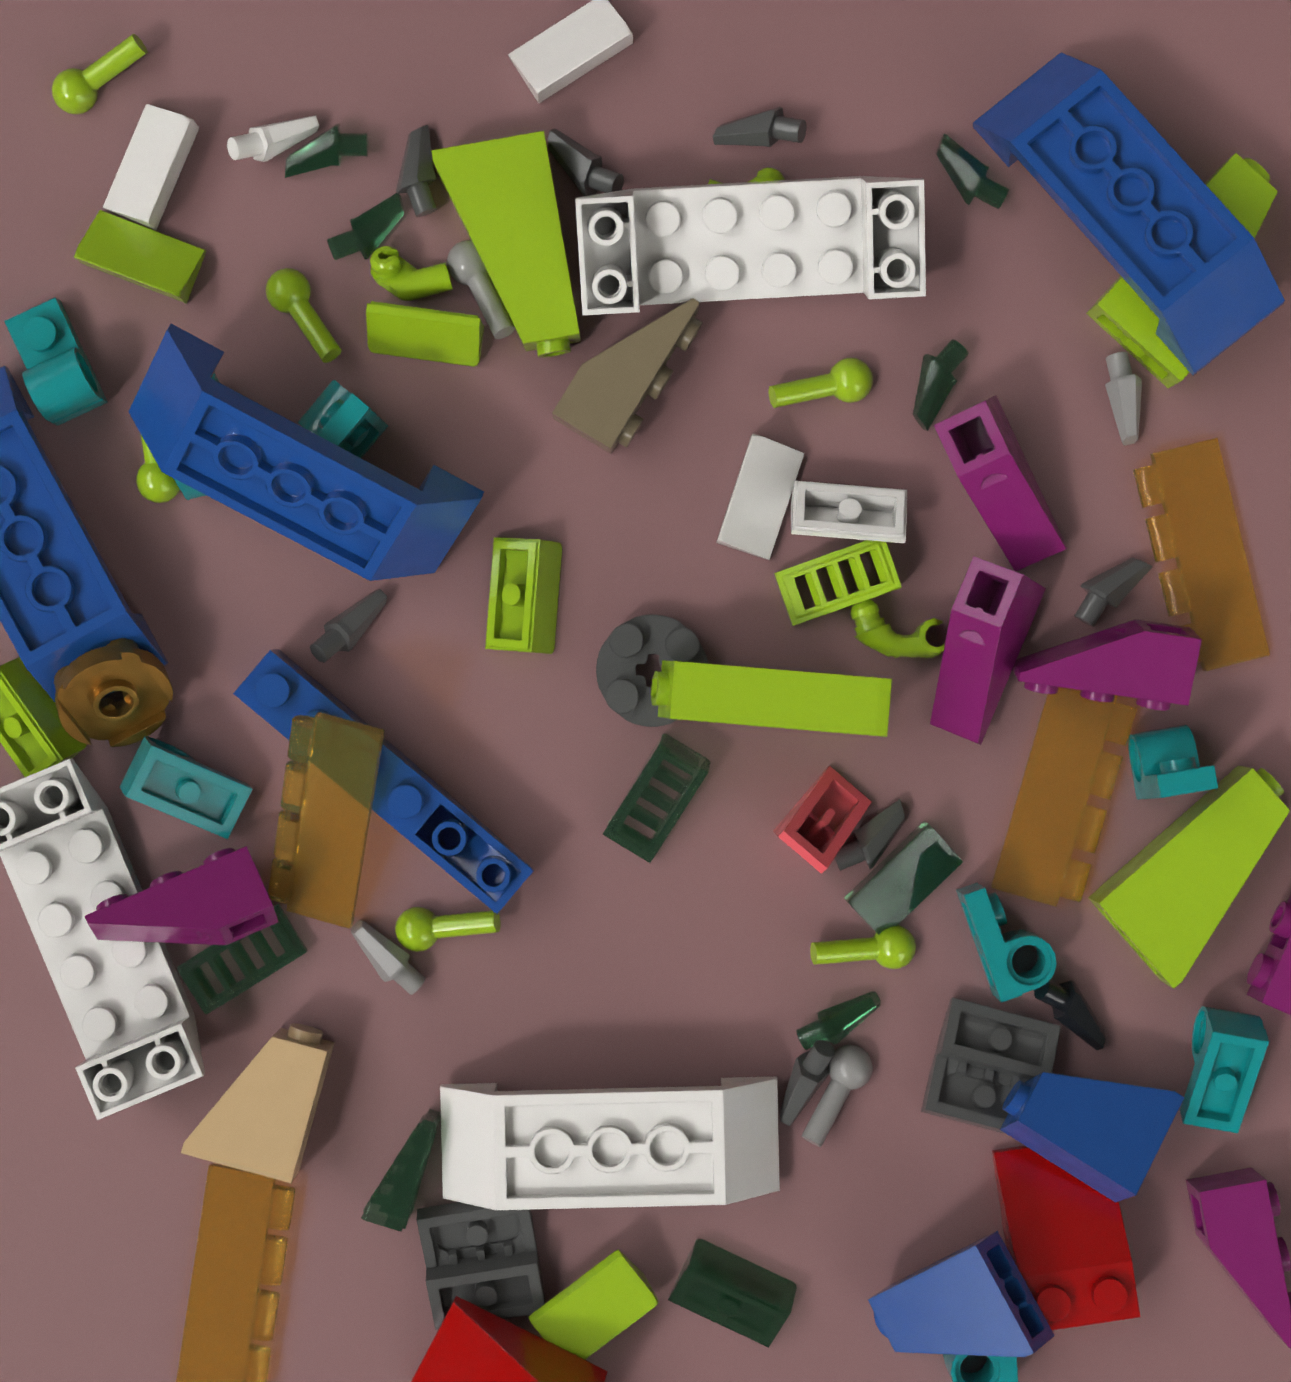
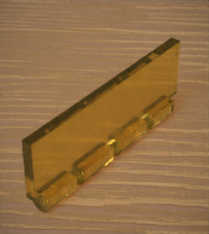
(1208, 550)
(1053, 796)
(325, 817)
(229, 1266)

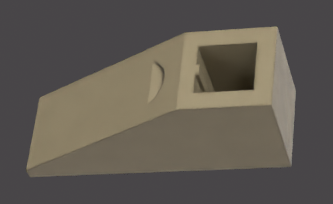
(614, 384)

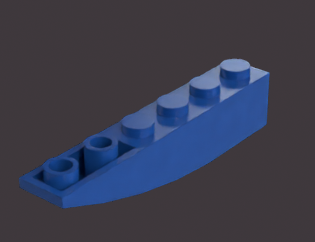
(403, 791)

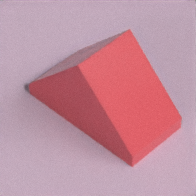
(823, 819)

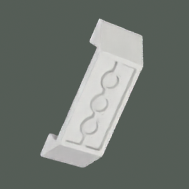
(751, 242)
(116, 993)
(610, 1145)

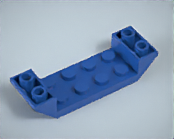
(1136, 206)
(289, 474)
(52, 577)

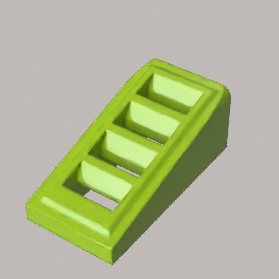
(882, 562)

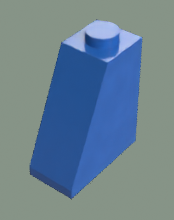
(1092, 1127)
(964, 1306)

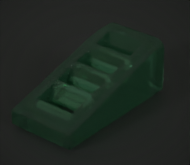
(684, 759)
(201, 986)
(398, 1190)

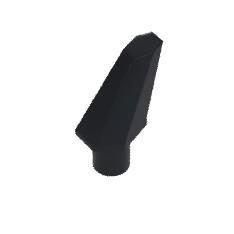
(1072, 1011)

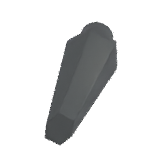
(761, 130)
(583, 165)
(418, 172)
(1110, 589)
(348, 627)
(872, 838)
(806, 1078)

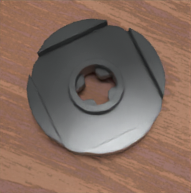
(630, 646)

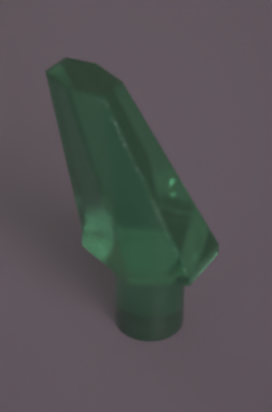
(326, 151)
(969, 174)
(368, 229)
(936, 382)
(839, 1020)

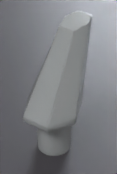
(1124, 396)
(387, 957)

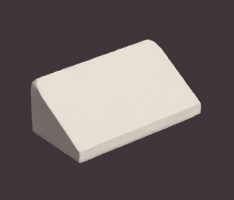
(571, 48)
(151, 166)
(760, 497)
(849, 511)

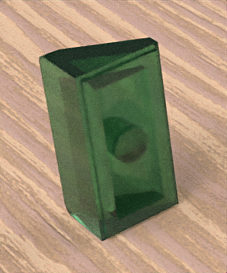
(904, 879)
(733, 1292)

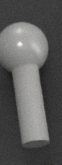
(469, 270)
(848, 1070)

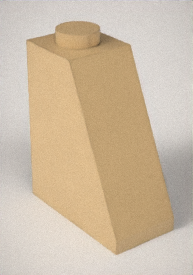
(268, 1109)

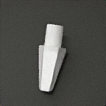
(271, 139)

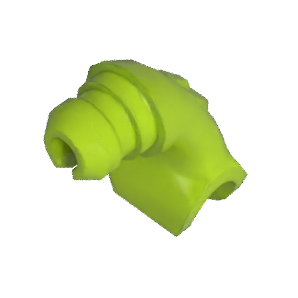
(878, 635)

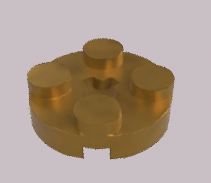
(110, 669)

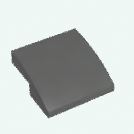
(981, 1060)
(480, 1258)

